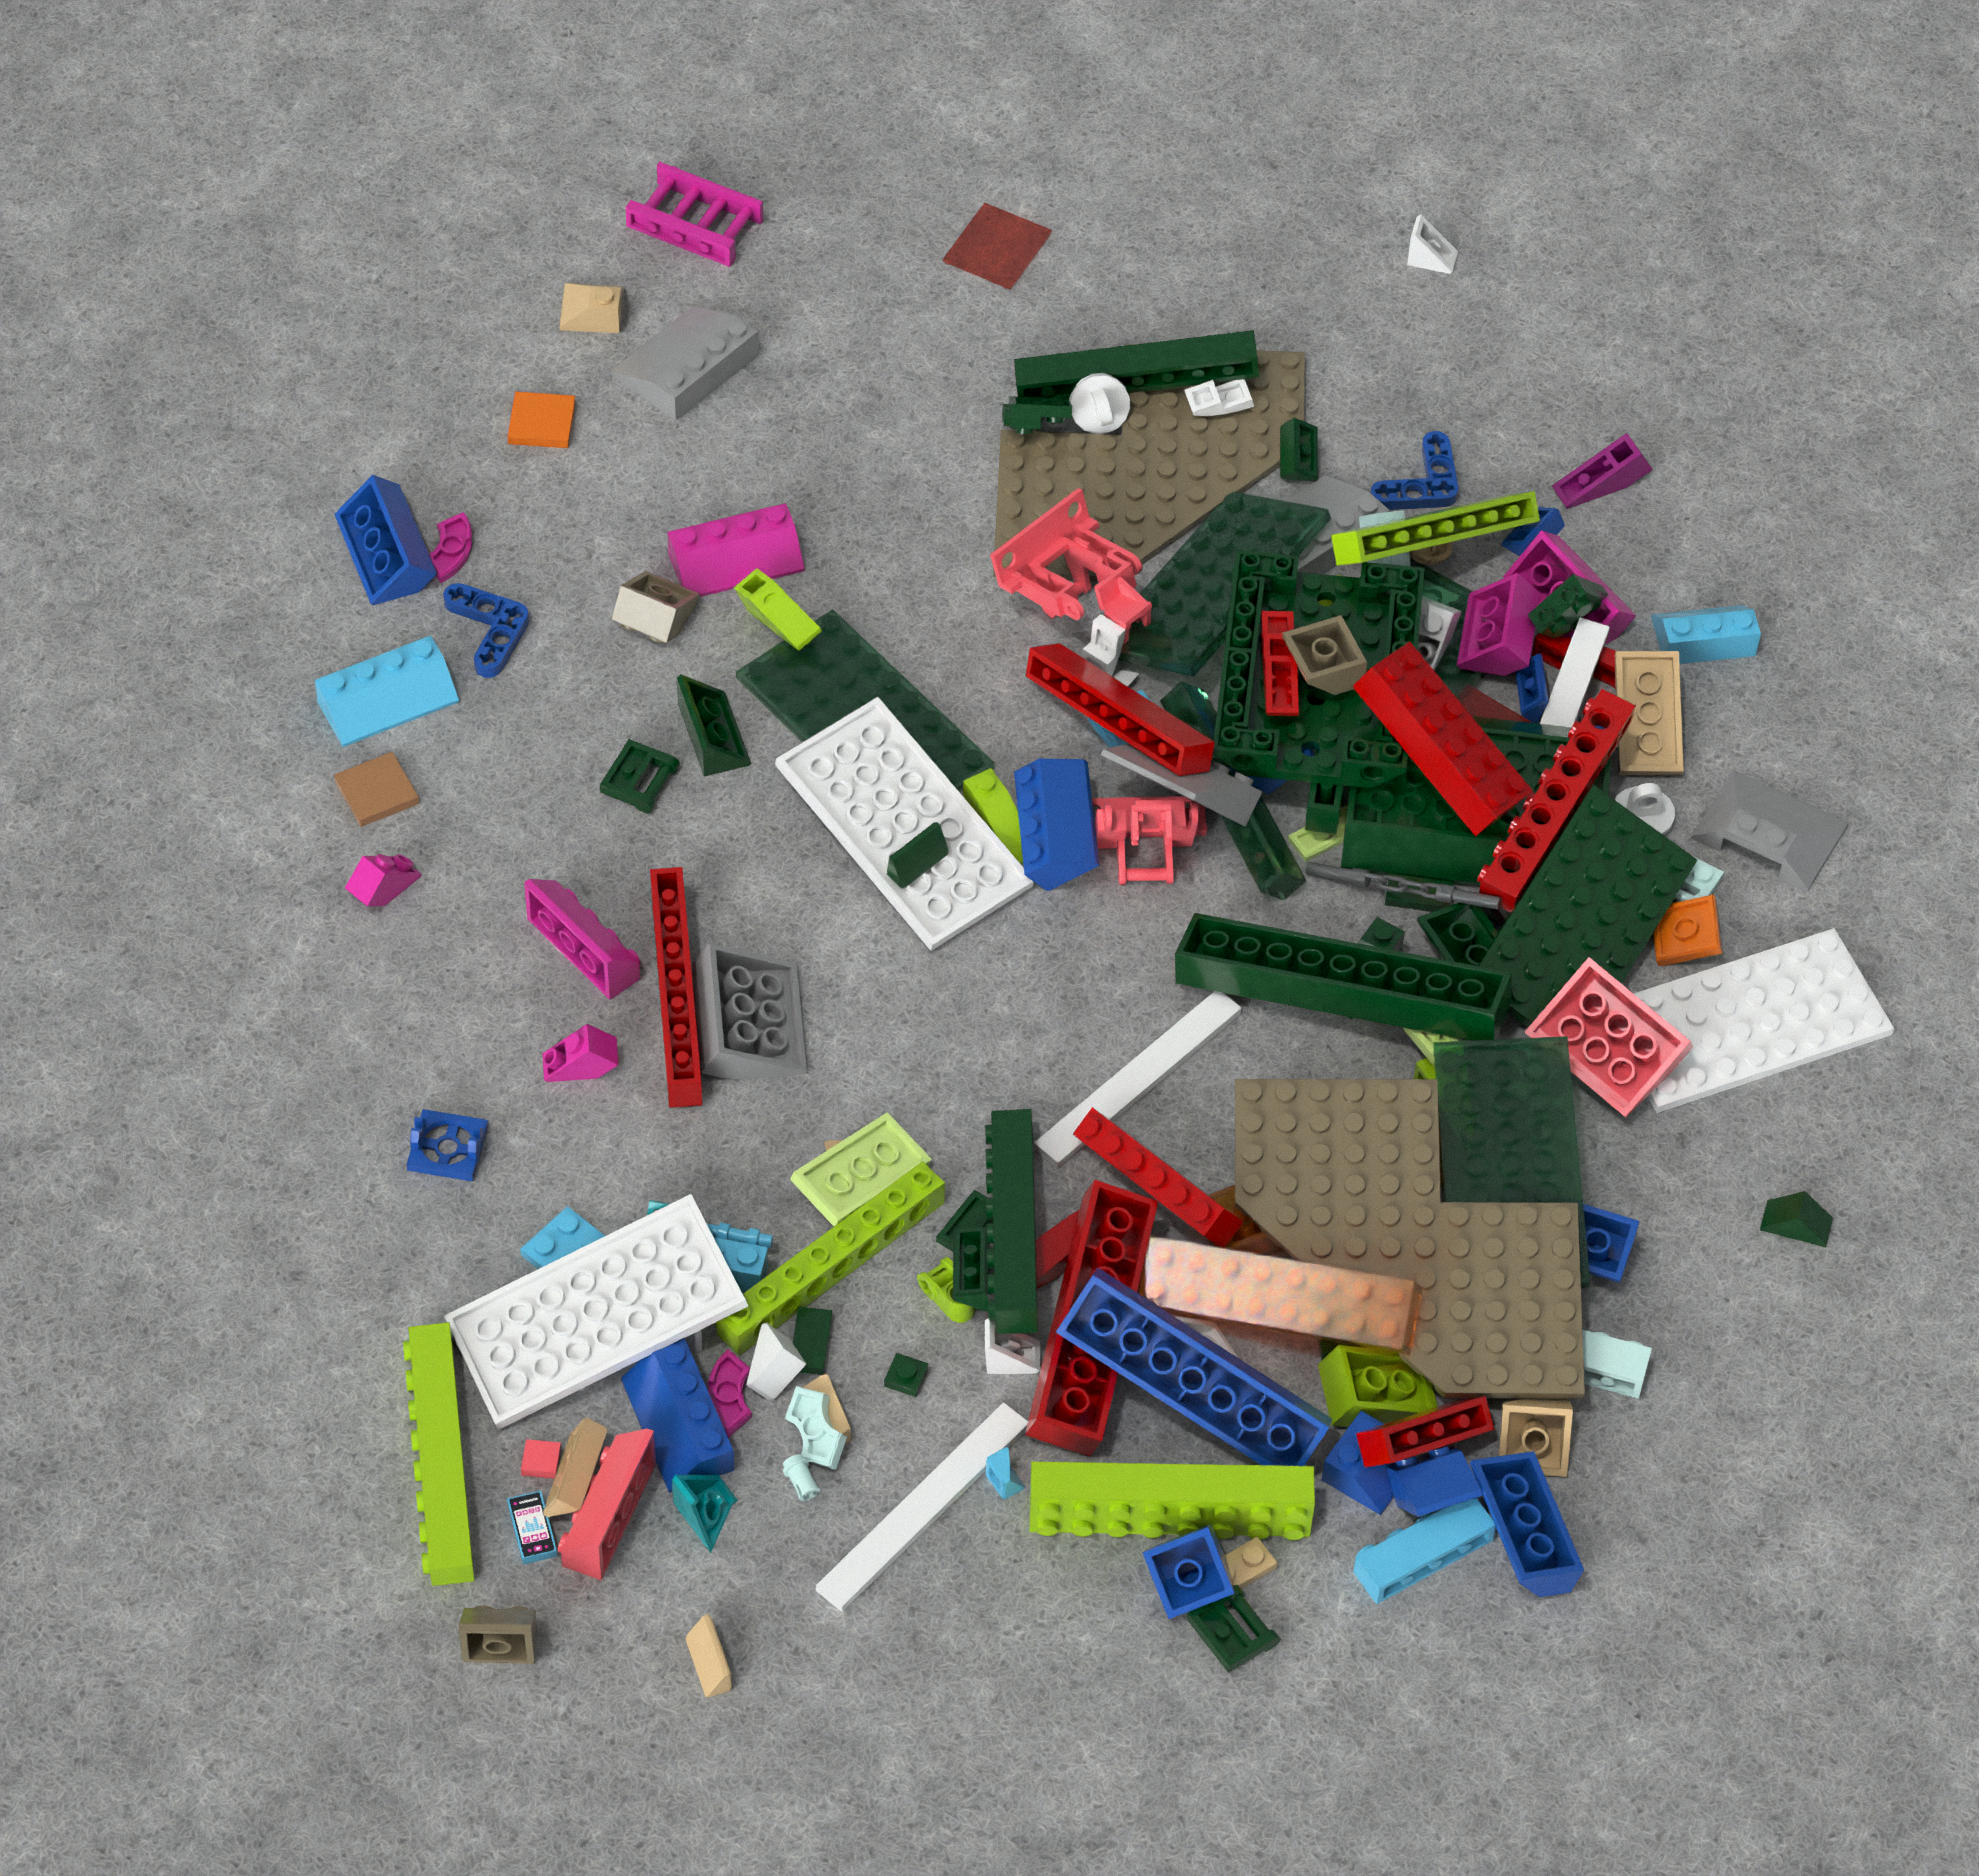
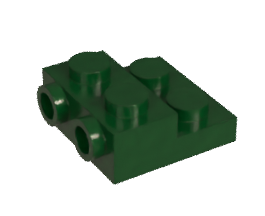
(1026, 412)
(1565, 606)

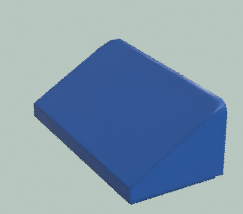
(1523, 535)
(1532, 689)

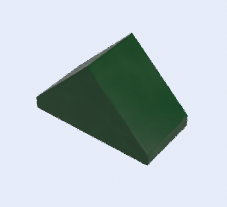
(1797, 1218)

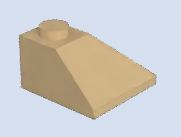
(592, 308)
(1541, 1428)

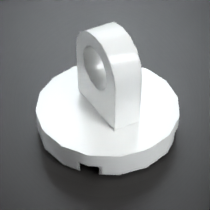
(1099, 403)
(1649, 805)

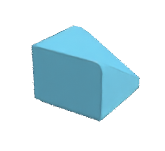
(1002, 1475)

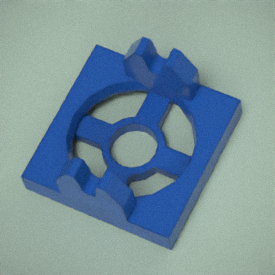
(460, 1170)

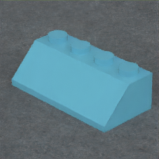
(386, 691)

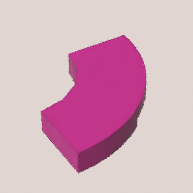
(453, 546)
(726, 1391)

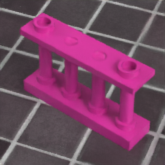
(688, 235)

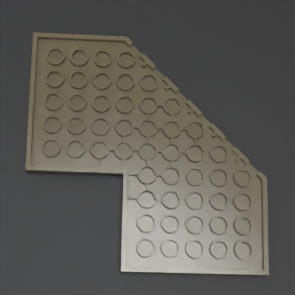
(1158, 473)
(1354, 1185)

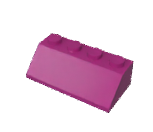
(726, 550)
(1551, 562)
(581, 936)

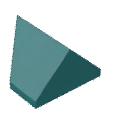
(703, 1504)

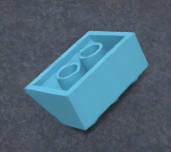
(1708, 633)

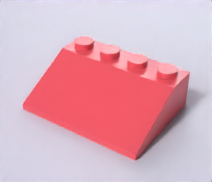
(1612, 1037)

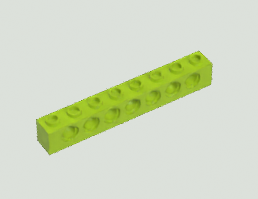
(834, 1256)

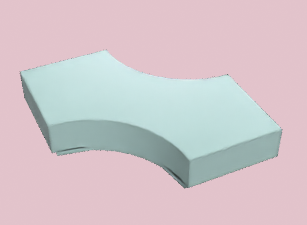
(820, 1440)

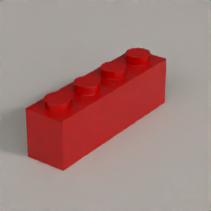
(1424, 1431)

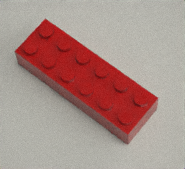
(1442, 738)

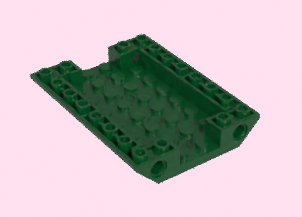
(1349, 738)
(1414, 830)

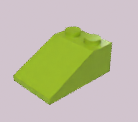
(1372, 1383)

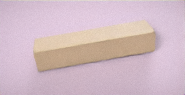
(575, 1468)

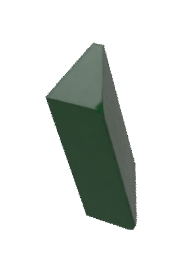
(1298, 451)
(917, 856)

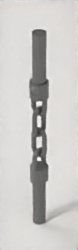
(1444, 892)

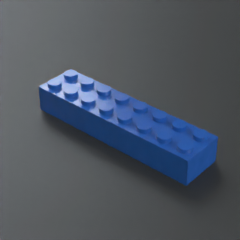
(1193, 1374)

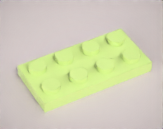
(858, 1168)

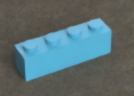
(1423, 1548)

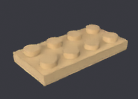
(1655, 736)

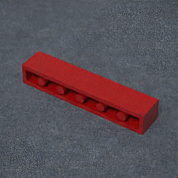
(1158, 1178)

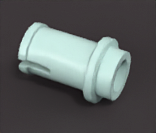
(797, 1470)

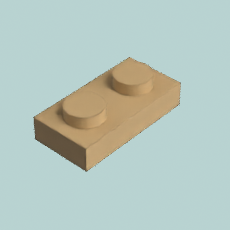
(1249, 1563)

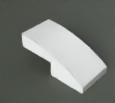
(1219, 400)
(1105, 644)

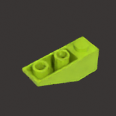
(776, 609)

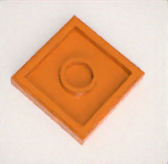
(541, 419)
(1688, 931)

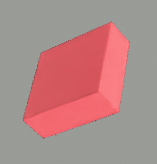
(541, 1458)

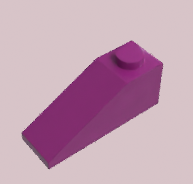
(1604, 473)

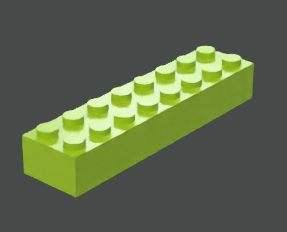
(1171, 1499)

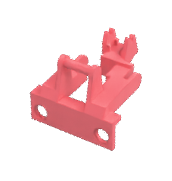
(1083, 551)
(1147, 818)

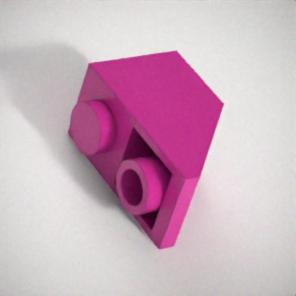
(381, 878)
(581, 1056)

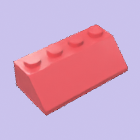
(609, 1503)

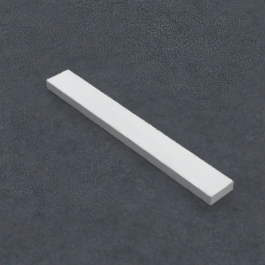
(1141, 1074)
(920, 1508)

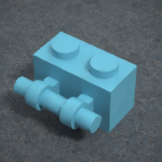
(744, 1252)

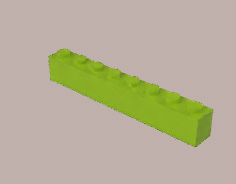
(1435, 528)
(440, 1455)

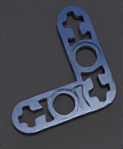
(1433, 481)
(497, 618)

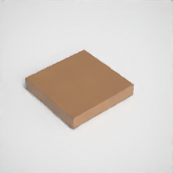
(376, 789)

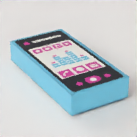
(531, 1527)

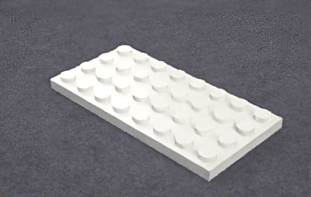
(880, 793)
(1765, 1016)
(595, 1311)

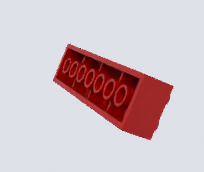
(1073, 1385)

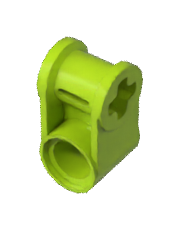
(939, 1287)

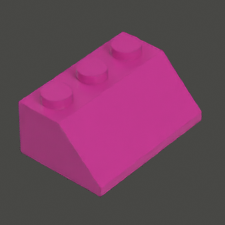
(1497, 627)

